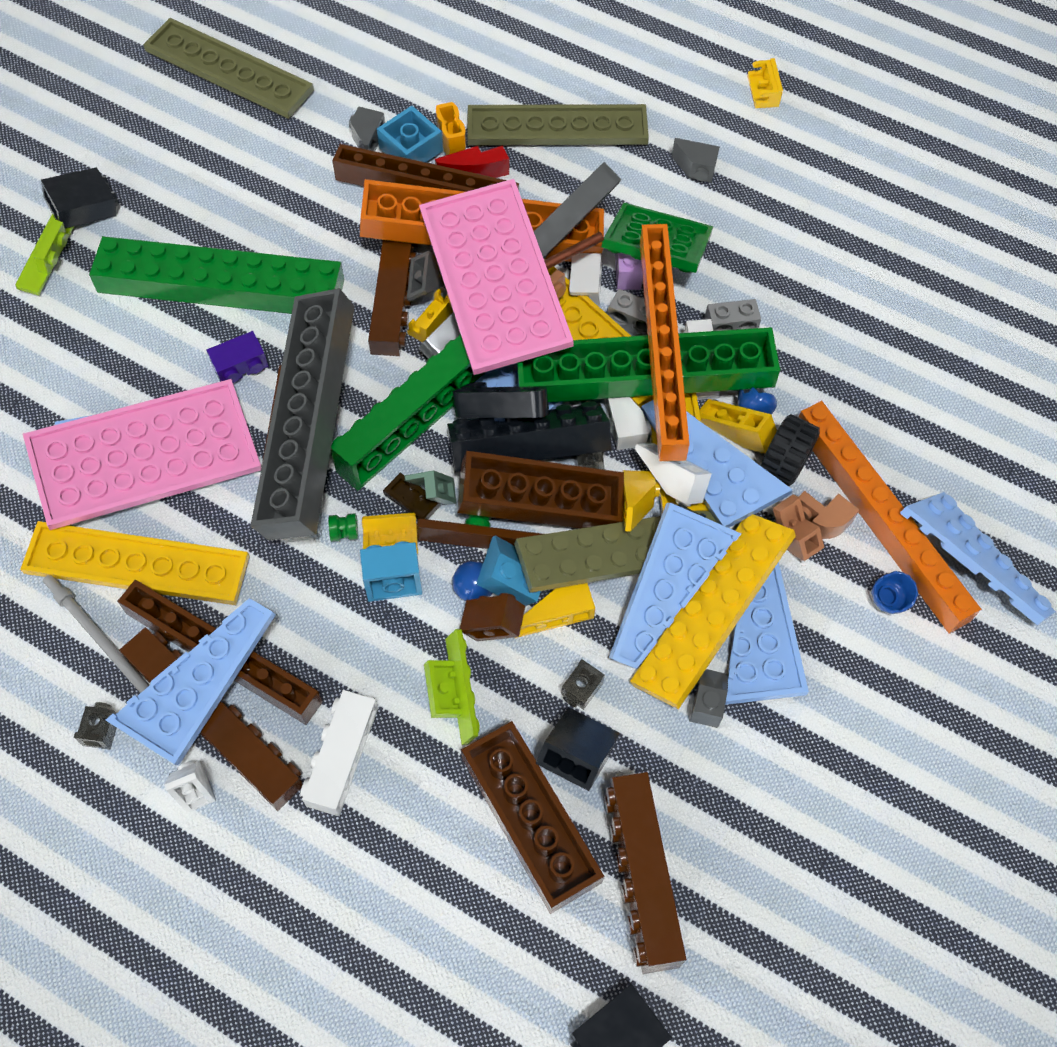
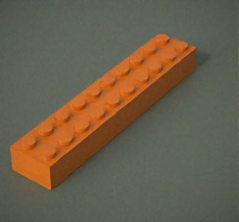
(394, 214)

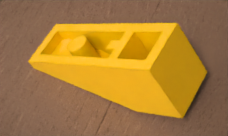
(739, 424)
(639, 496)
(558, 609)

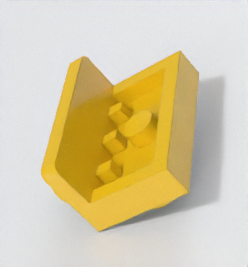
(389, 529)

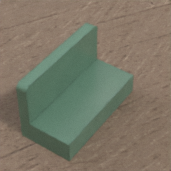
(437, 486)

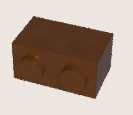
(492, 617)

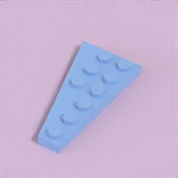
(736, 483)
(977, 552)
(673, 571)
(765, 649)
(189, 690)

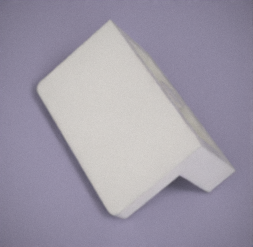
(586, 276)

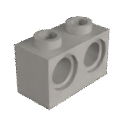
(629, 312)
(734, 315)

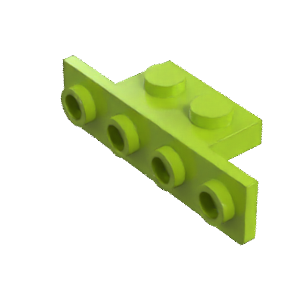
(43, 257)
(451, 688)

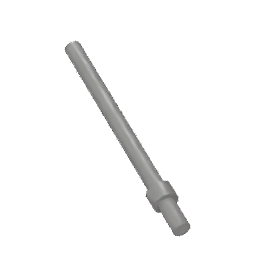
(65, 598)

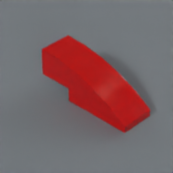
(488, 163)

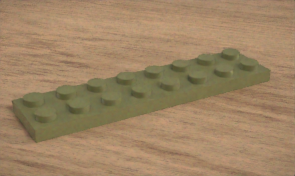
(229, 67)
(558, 124)
(586, 554)

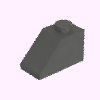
(364, 127)
(695, 158)
(423, 276)
(710, 698)

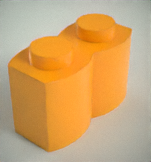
(452, 128)

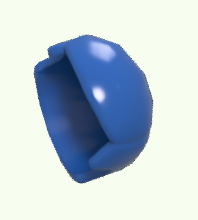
(757, 401)
(465, 581)
(894, 592)

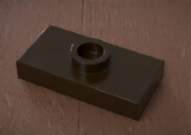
(410, 497)

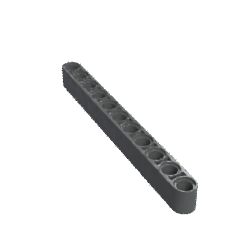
(548, 237)

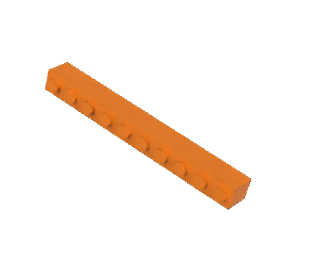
(664, 344)
(881, 512)

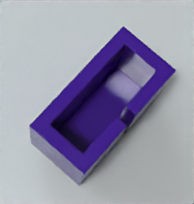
(237, 357)

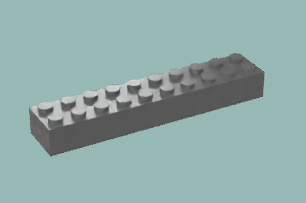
(303, 417)

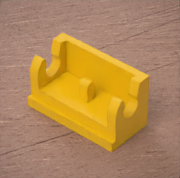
(765, 84)
(431, 318)

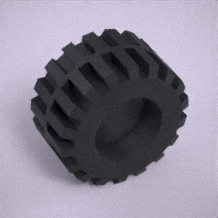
(790, 449)

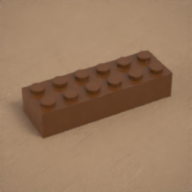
(539, 491)
(532, 817)
(645, 874)

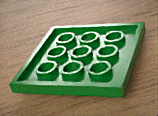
(686, 237)

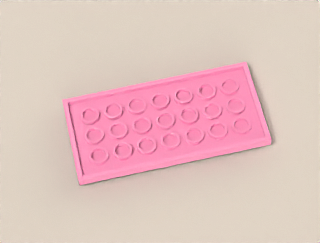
(495, 277)
(140, 453)

